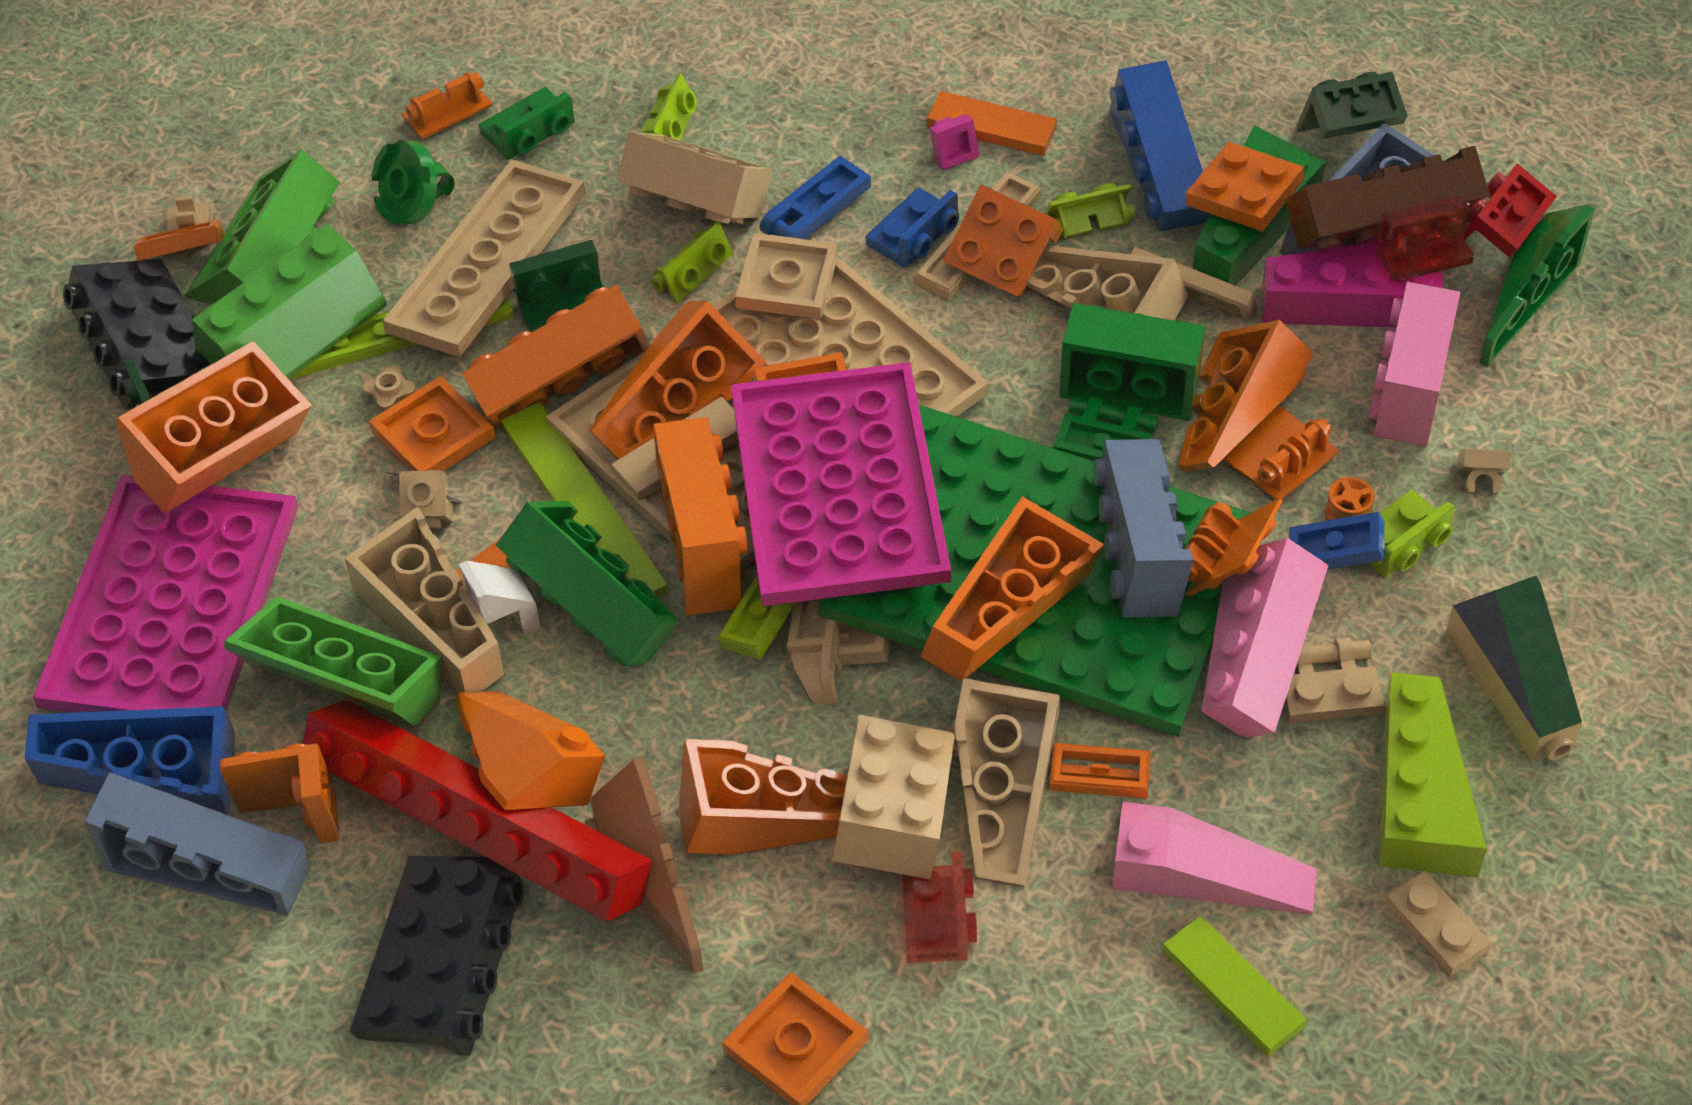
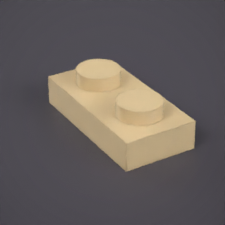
(1438, 923)

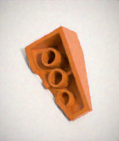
(1247, 379)
(527, 753)

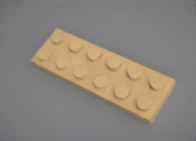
(472, 268)

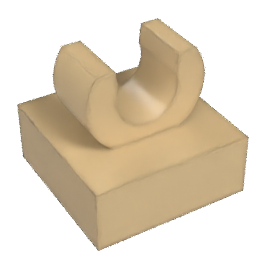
(187, 213)
(1485, 464)

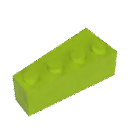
(1425, 790)

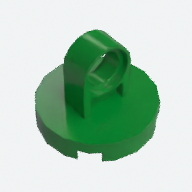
(408, 181)

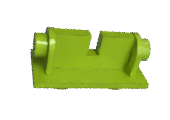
(671, 109)
(1104, 203)
(693, 263)

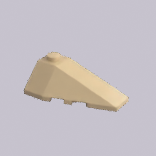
(1110, 281)

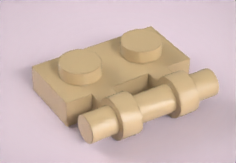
(1334, 692)

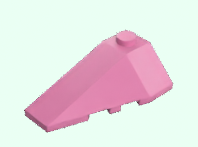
(1191, 859)

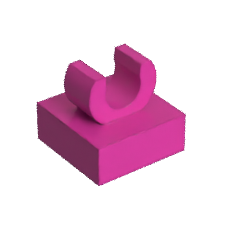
(954, 141)

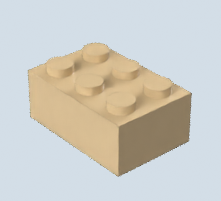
(693, 177)
(894, 797)

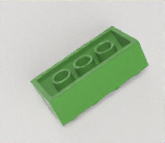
(267, 225)
(293, 305)
(340, 659)

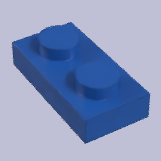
(1343, 540)

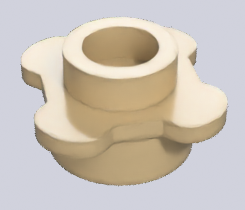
(388, 396)

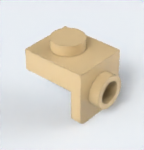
(428, 492)

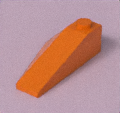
(677, 375)
(752, 803)

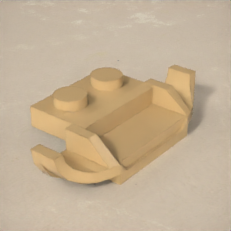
(822, 648)

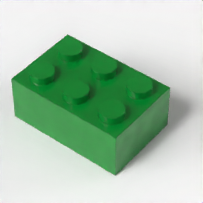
(1131, 360)

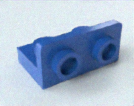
(914, 226)

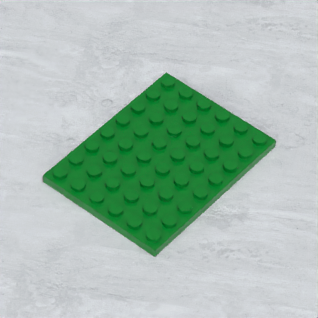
(1082, 643)

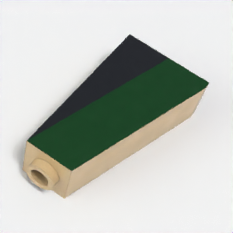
(1520, 665)

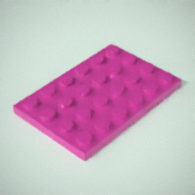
(839, 484)
(164, 601)

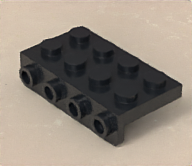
(135, 315)
(439, 952)

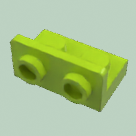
(1409, 529)

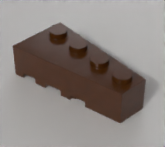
(1353, 209)

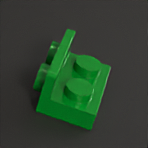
(528, 122)

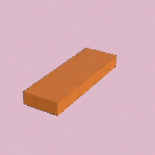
(997, 123)

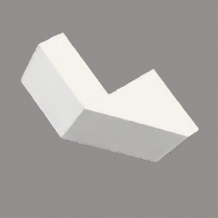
(499, 593)

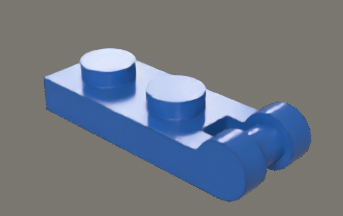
(817, 200)

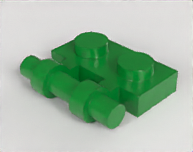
(1086, 434)

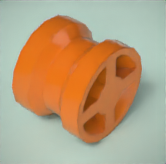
(1352, 492)

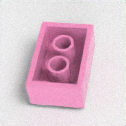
(1416, 363)

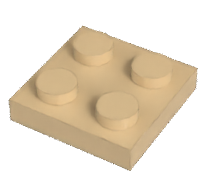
(786, 276)

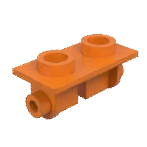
(438, 111)

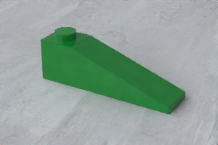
(1536, 272)

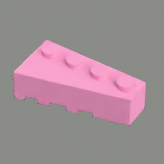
(1261, 637)

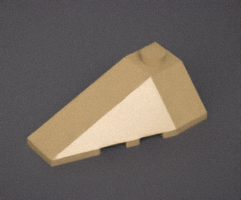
(1004, 765)

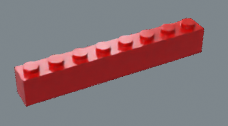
(451, 799)

